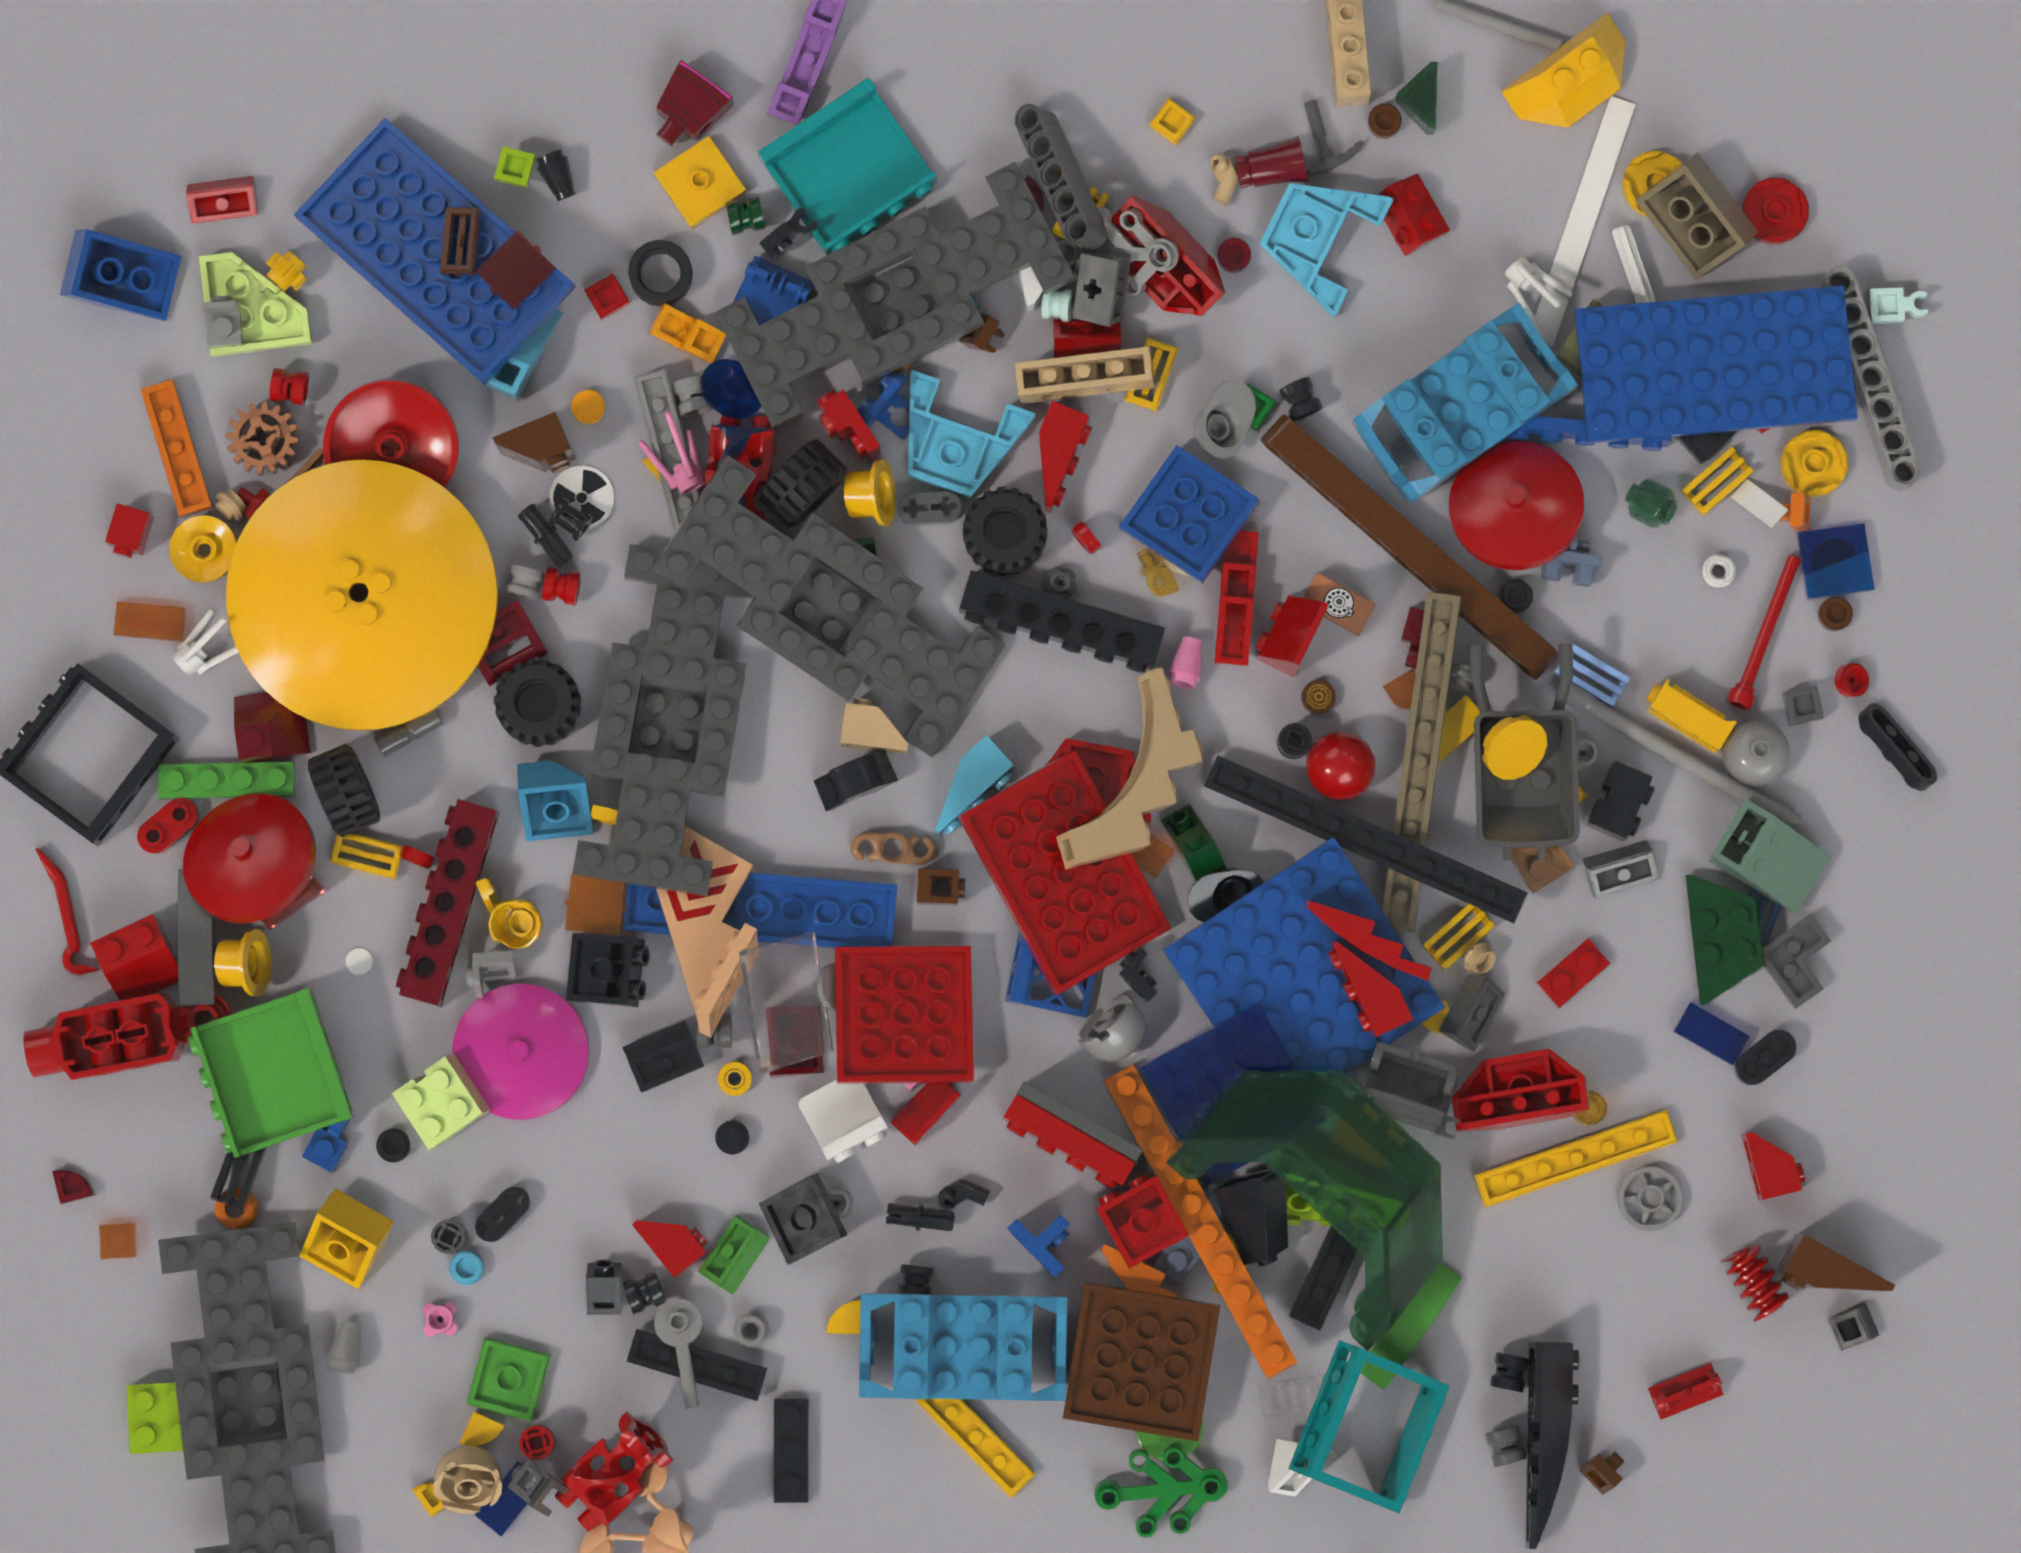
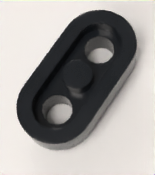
(1765, 1058)

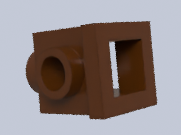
(926, 887)

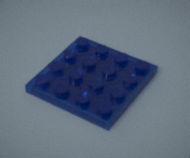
(1204, 1066)

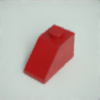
(1771, 1168)
(673, 1244)

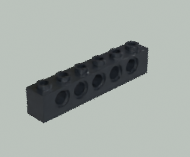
(982, 587)

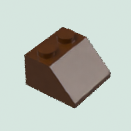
(537, 444)

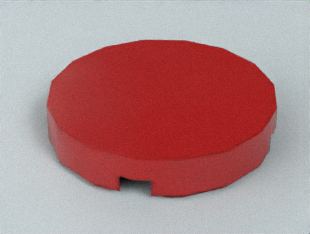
(1776, 210)

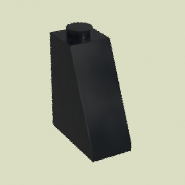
(1256, 1215)

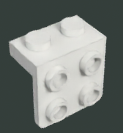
(842, 1119)

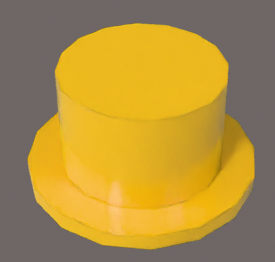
(871, 493)
(244, 962)

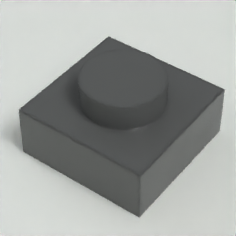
(1803, 705)

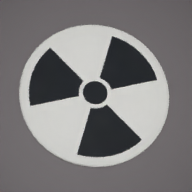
(587, 491)

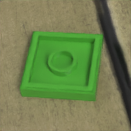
(508, 1379)

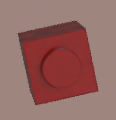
(129, 531)

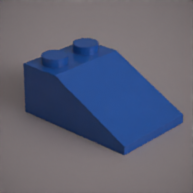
(120, 274)

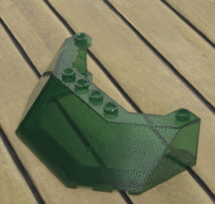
(1345, 1163)

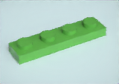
(225, 780)

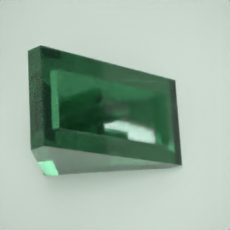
(1419, 98)

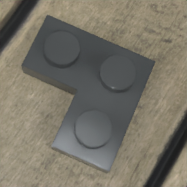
(1786, 960)

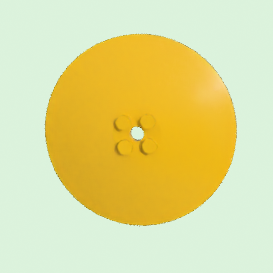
(425, 605)

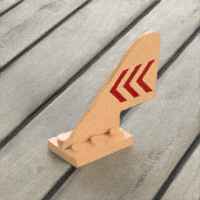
(701, 940)

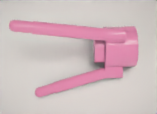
(688, 474)

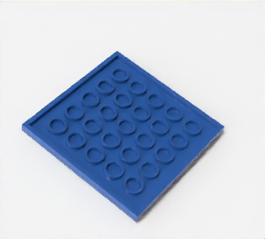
(1277, 955)

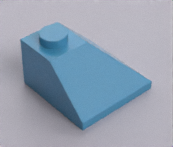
(553, 801)

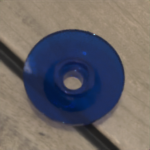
(727, 378)

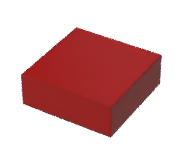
(607, 296)

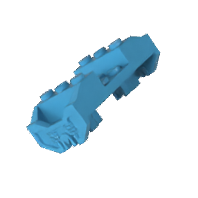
(1465, 403)
(962, 1347)

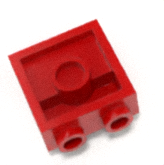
(842, 419)
(1141, 1220)

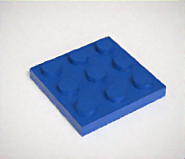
(1189, 514)

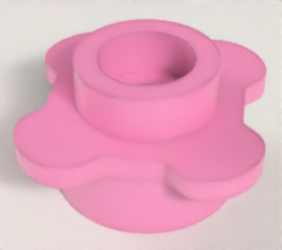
(433, 1326)

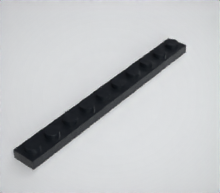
(1366, 839)

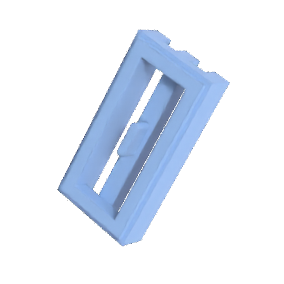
(1616, 689)

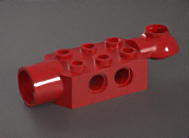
(115, 1036)

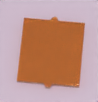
(595, 906)

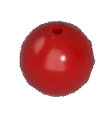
(1340, 765)

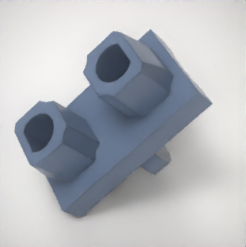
(1584, 564)

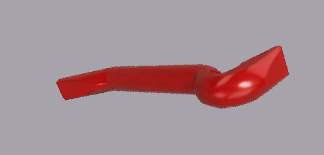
(67, 916)

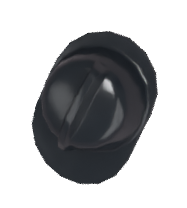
(1219, 890)

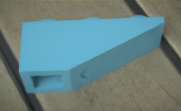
(517, 371)
(976, 775)

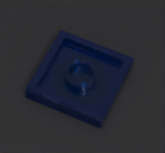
(1835, 561)

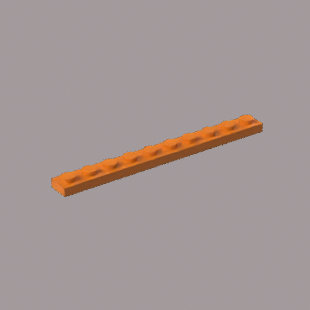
(1202, 1225)

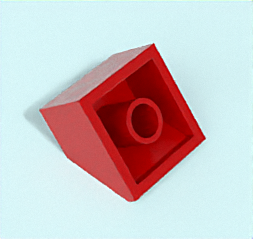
(137, 959)

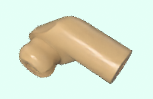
(1226, 176)

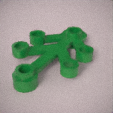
(1166, 1489)

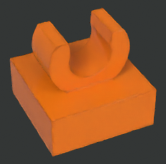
(1798, 512)

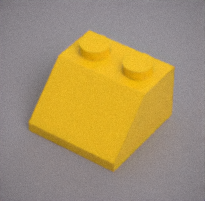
(346, 1238)

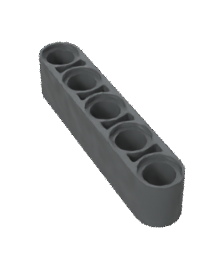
(1061, 190)

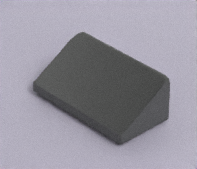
(1621, 868)
(1472, 1011)

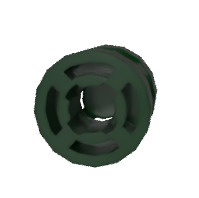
(745, 215)

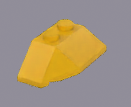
(1571, 78)

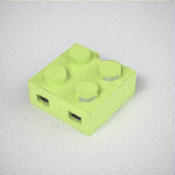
(441, 1101)

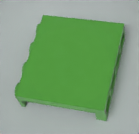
(270, 1073)

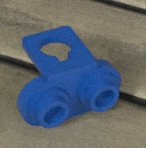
(877, 409)

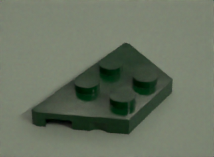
(1724, 937)

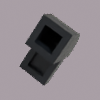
(855, 779)

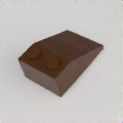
(1817, 1266)

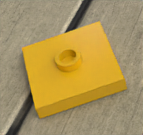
(700, 182)

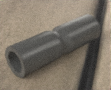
(406, 733)

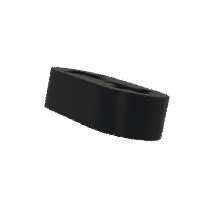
(497, 1208)

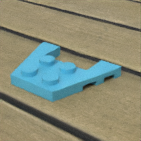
(1307, 228)
(953, 453)

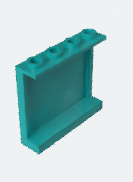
(848, 167)

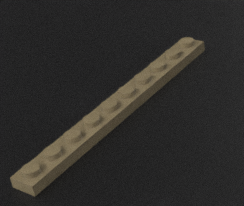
(1422, 748)

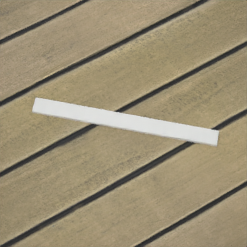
(1584, 212)

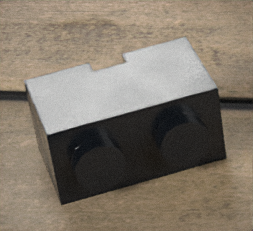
(1625, 794)

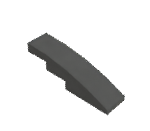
(195, 949)

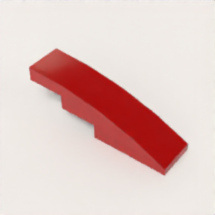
(1236, 600)
(1358, 932)

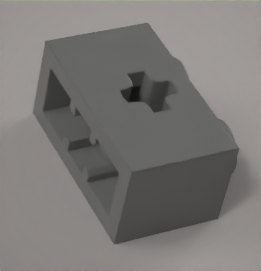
(1101, 286)

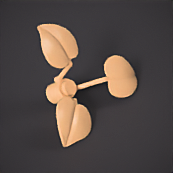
(667, 1533)

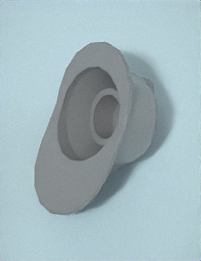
(1226, 419)

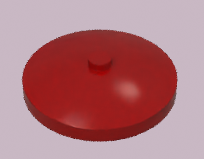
(394, 425)
(1516, 506)
(249, 858)

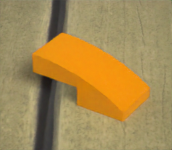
(687, 333)

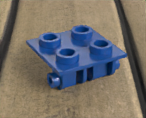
(772, 289)

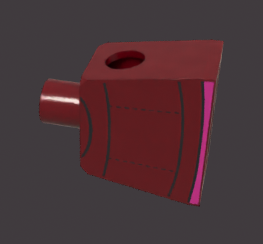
(690, 105)

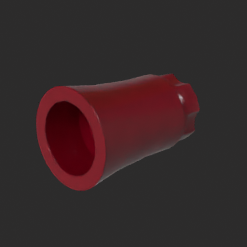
(1272, 165)

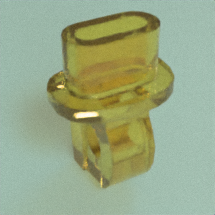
(1155, 569)

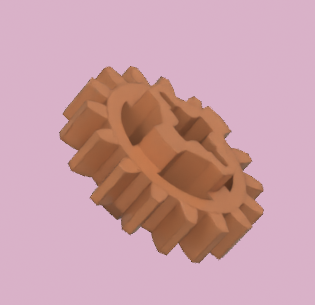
(249, 441)

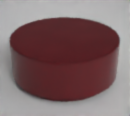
(1234, 255)

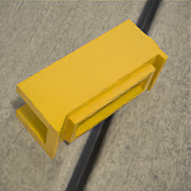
(1689, 715)

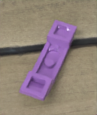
(807, 60)

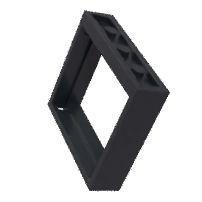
(49, 711)

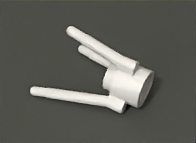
(1526, 276)
(190, 653)

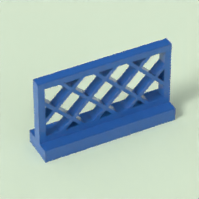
(1022, 978)

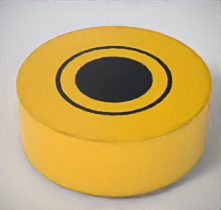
(734, 1079)

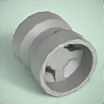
(691, 397)

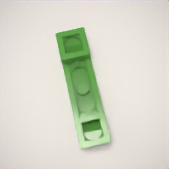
(1412, 1324)

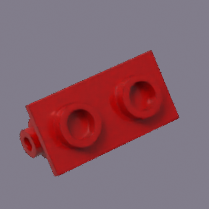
(1686, 1391)

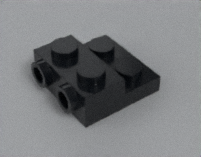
(607, 970)

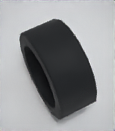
(653, 248)

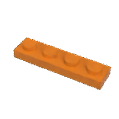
(176, 448)

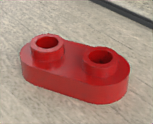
(167, 826)

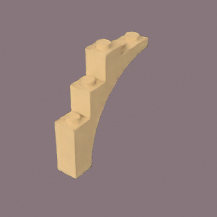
(1148, 789)

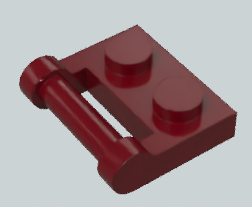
(510, 627)

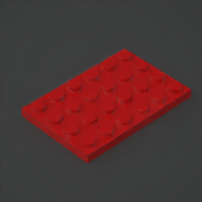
(1071, 916)

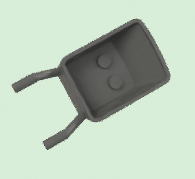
(1544, 804)

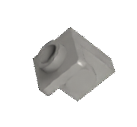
(223, 322)

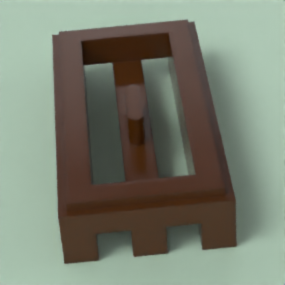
(470, 267)

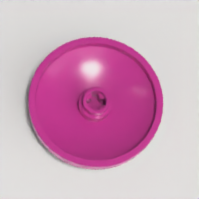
(522, 1050)

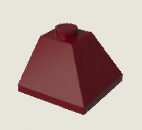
(268, 729)

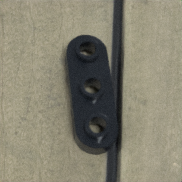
(1897, 747)

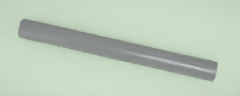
(1497, 24)

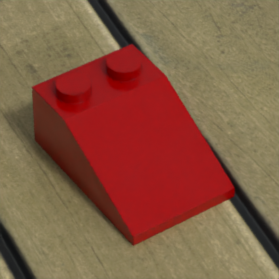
(1291, 634)

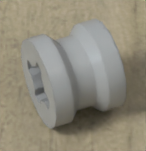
(525, 582)

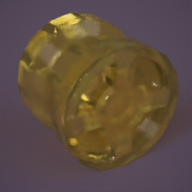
(1597, 1110)

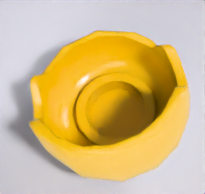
(515, 923)

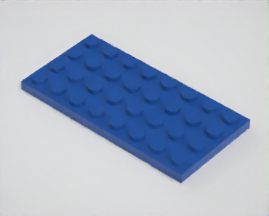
(388, 222)
(1715, 364)

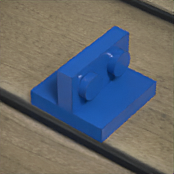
(1053, 1235)

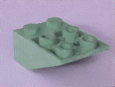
(1769, 856)

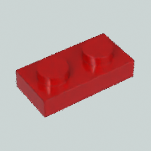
(1573, 973)

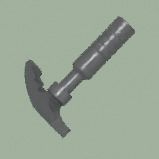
(1319, 135)

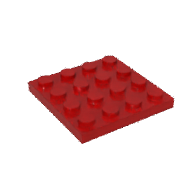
(904, 1014)

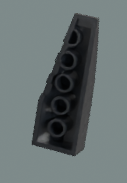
(1548, 1428)

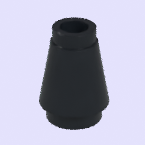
(556, 173)

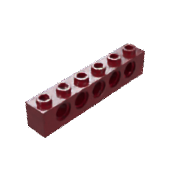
(434, 987)

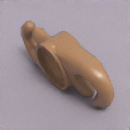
(907, 857)

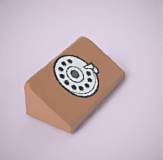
(1345, 605)

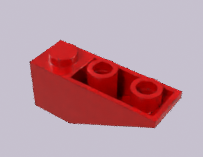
(1058, 442)
(1377, 998)

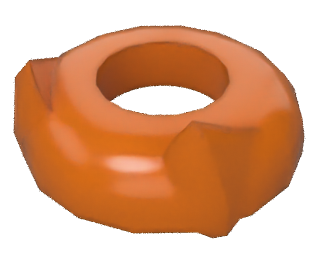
(242, 1222)

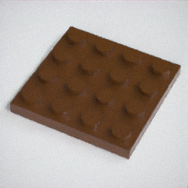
(1141, 1361)

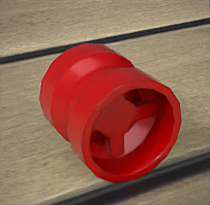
(289, 386)
(564, 587)
(537, 1442)

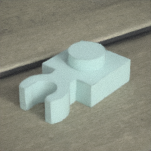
(1890, 305)

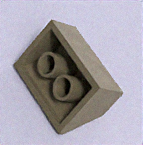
(1697, 216)

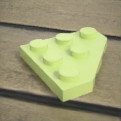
(267, 313)

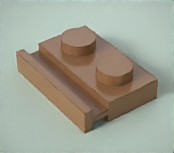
(1540, 872)

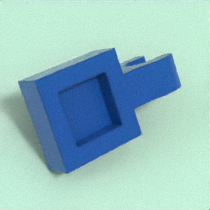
(327, 1146)

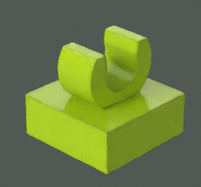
(515, 167)

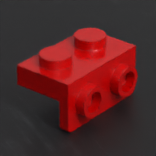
(1413, 214)

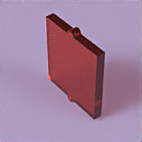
(515, 270)

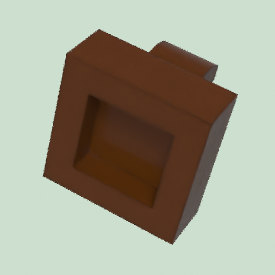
(980, 337)
(1603, 1472)

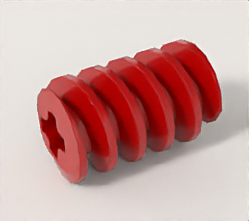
(1756, 1281)

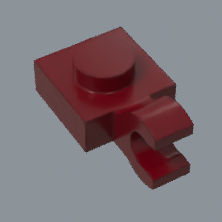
(1412, 635)

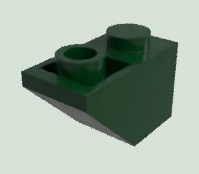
(1193, 843)

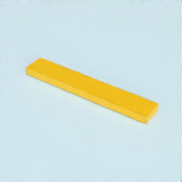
(1575, 1158)

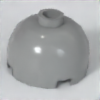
(1755, 753)
(1115, 1032)

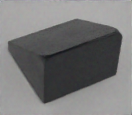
(1854, 1327)

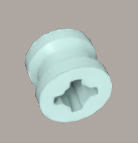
(1058, 305)

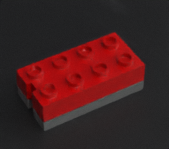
(1071, 1134)

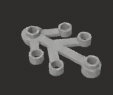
(1121, 244)

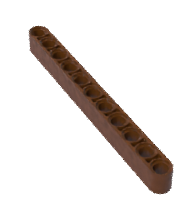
(1408, 546)

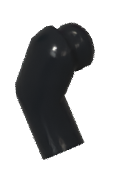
(960, 1191)

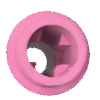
(1186, 664)

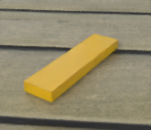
(979, 1442)

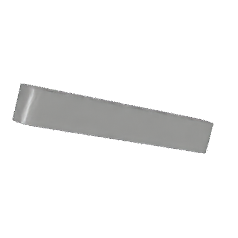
(1882, 393)

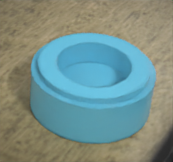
(466, 1267)

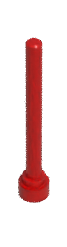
(1742, 694)

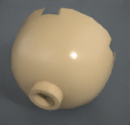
(467, 1479)

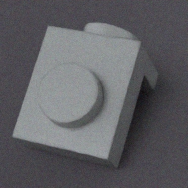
(490, 966)

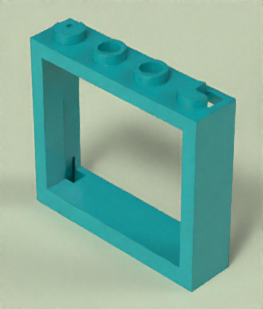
(1330, 1409)

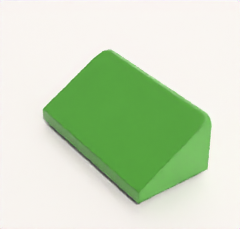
(734, 1254)

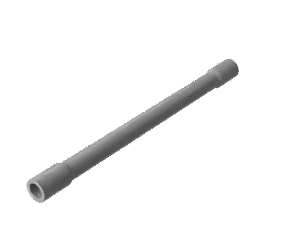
(1589, 704)

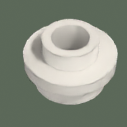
(1722, 561)

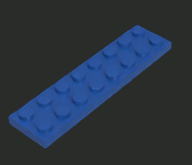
(788, 906)

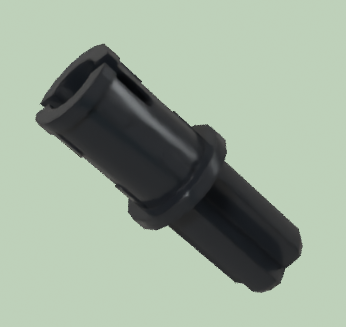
(545, 535)
(920, 1217)

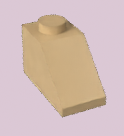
(870, 729)

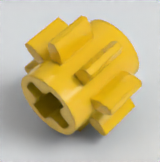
(286, 271)

